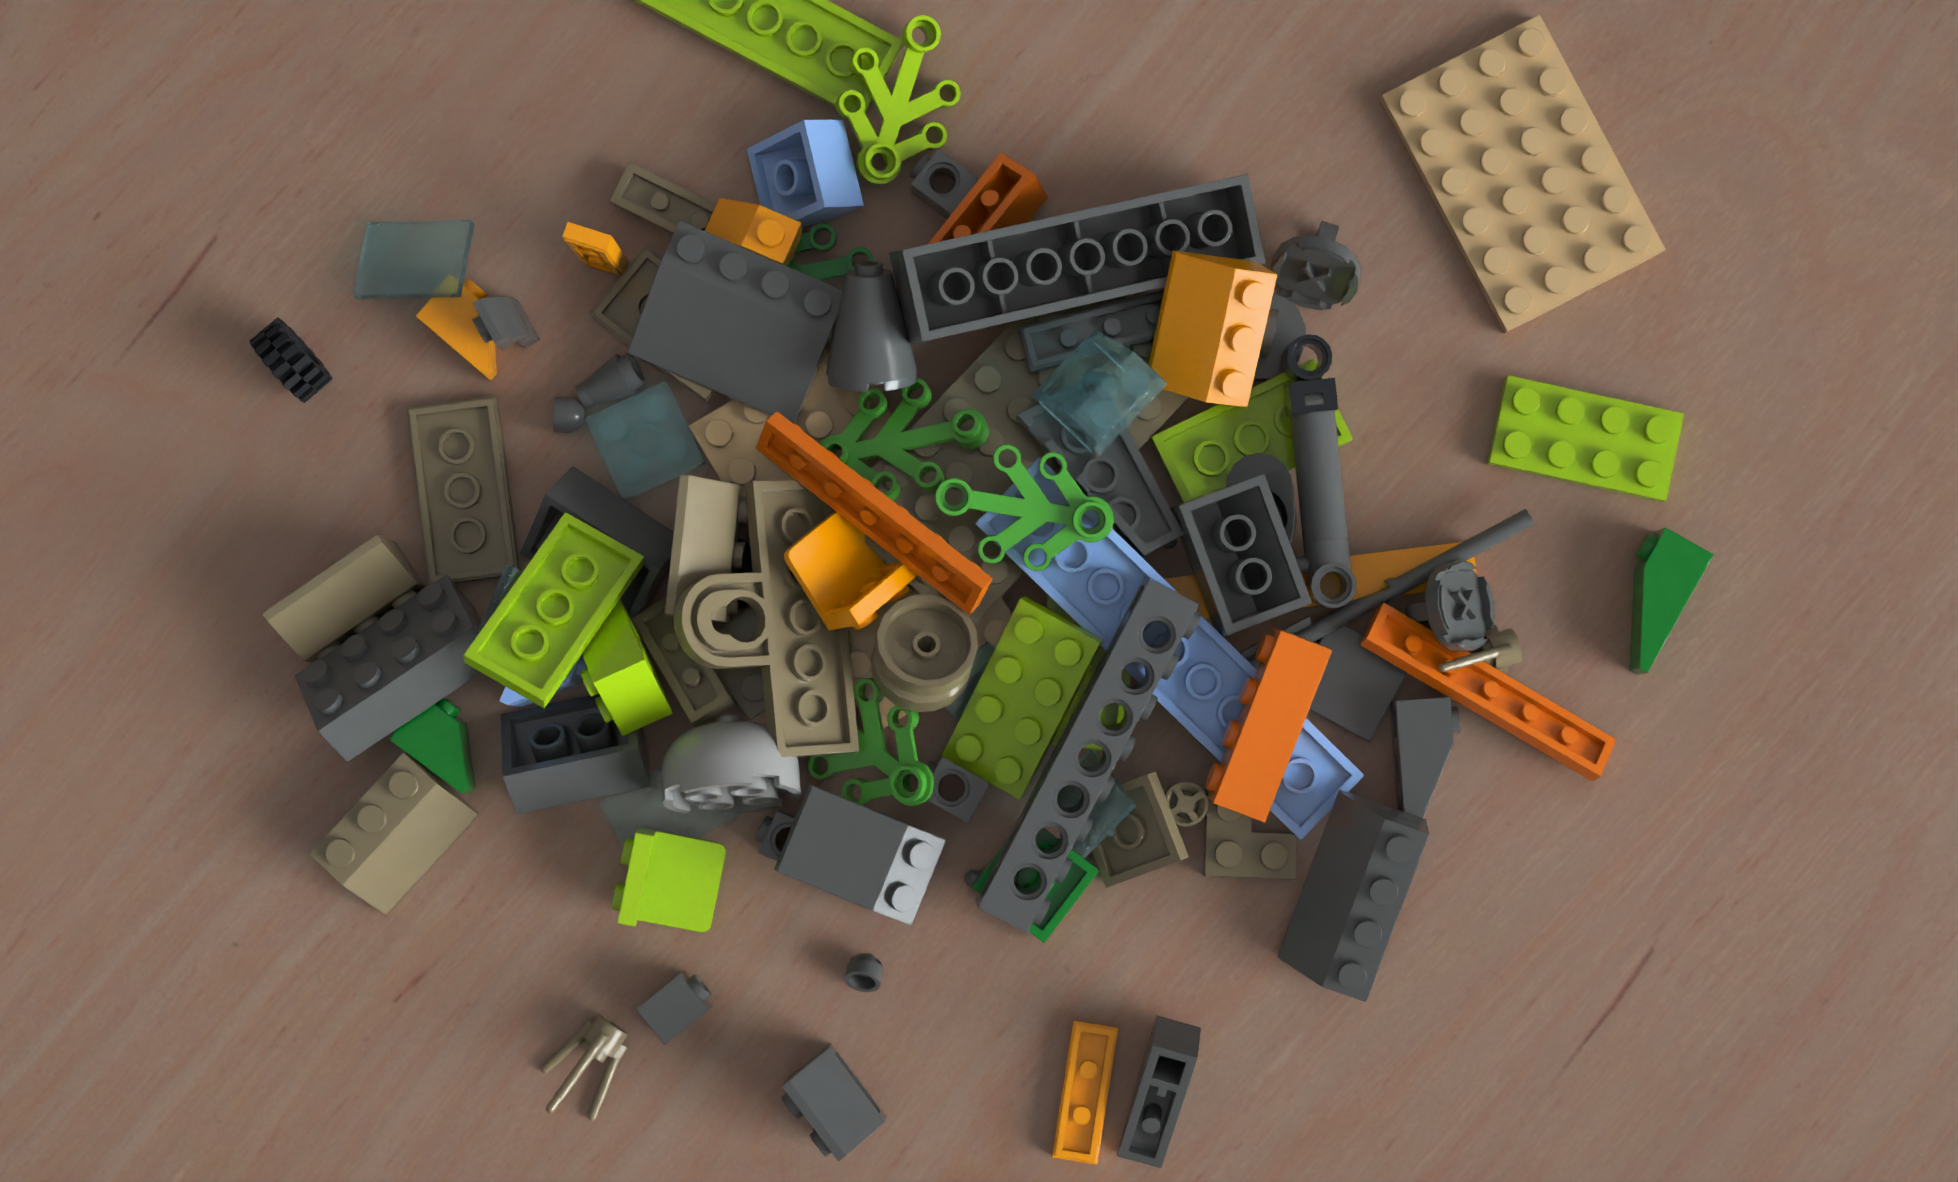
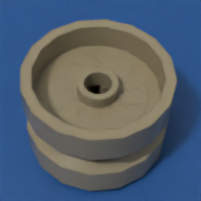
(924, 653)

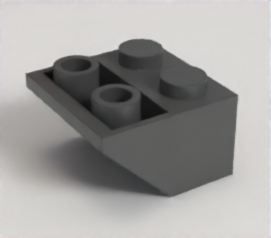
(832, 1103)

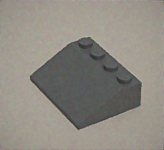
(736, 322)

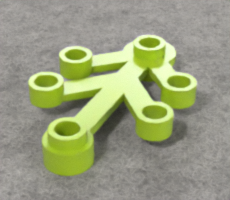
(895, 106)

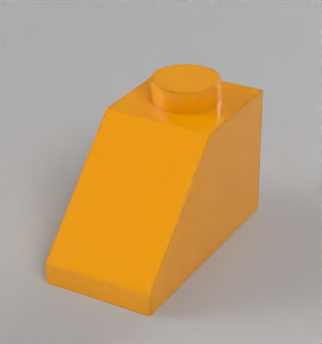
(756, 229)
(454, 324)

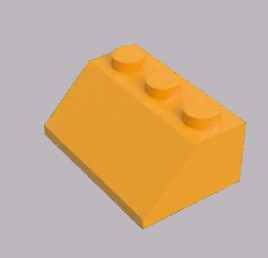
(1212, 327)

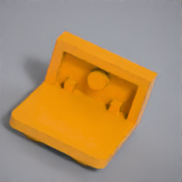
(844, 574)

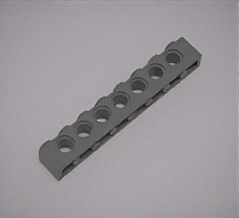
(1028, 905)

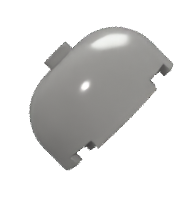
(727, 767)

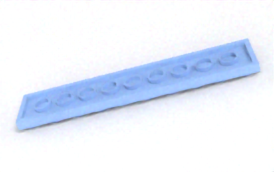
(1097, 587)

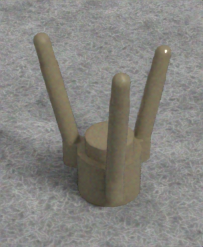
(1499, 651)
(601, 1040)

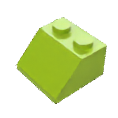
(623, 675)

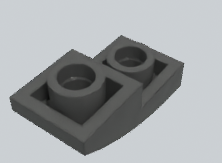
(504, 322)

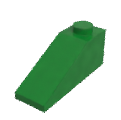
(1661, 588)

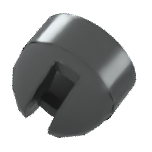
(567, 415)
(864, 973)

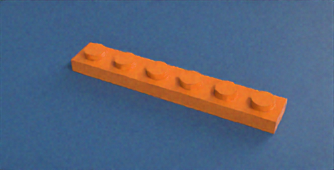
(873, 513)
(1489, 693)

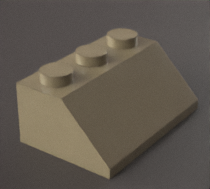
(706, 538)
(345, 598)
(394, 833)

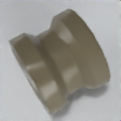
(1195, 806)

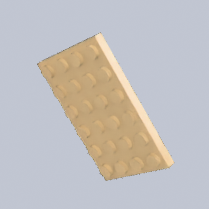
(1522, 174)

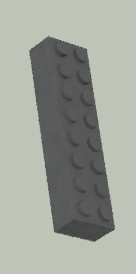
(1070, 258)

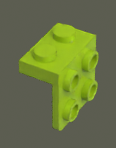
(669, 880)

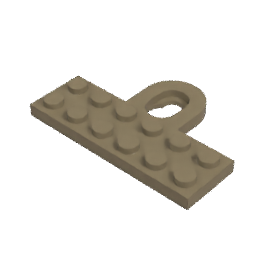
(800, 660)

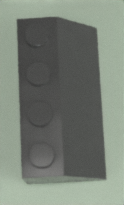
(1353, 894)

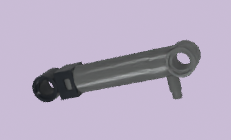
(1312, 410)

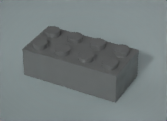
(392, 669)

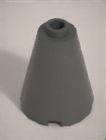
(870, 333)

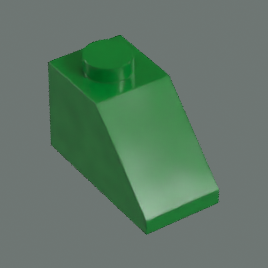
(440, 744)

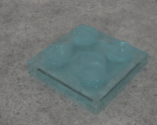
(645, 440)

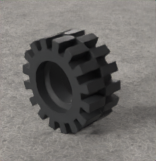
(290, 360)

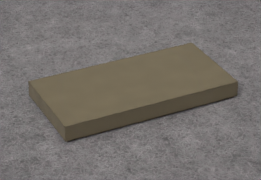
(463, 489)

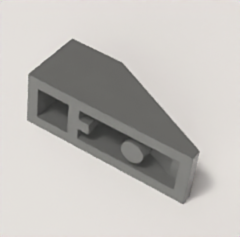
(1421, 747)
(1160, 1091)

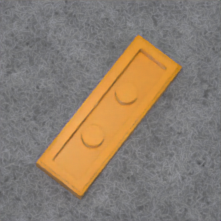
(595, 249)
(1084, 1092)

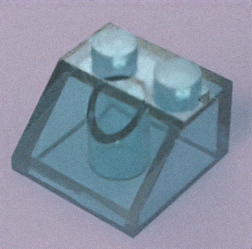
(1099, 391)

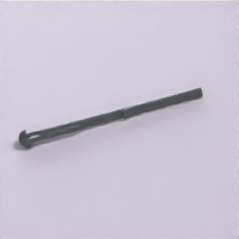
(1401, 584)

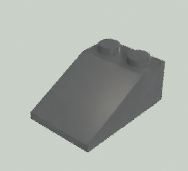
(860, 854)

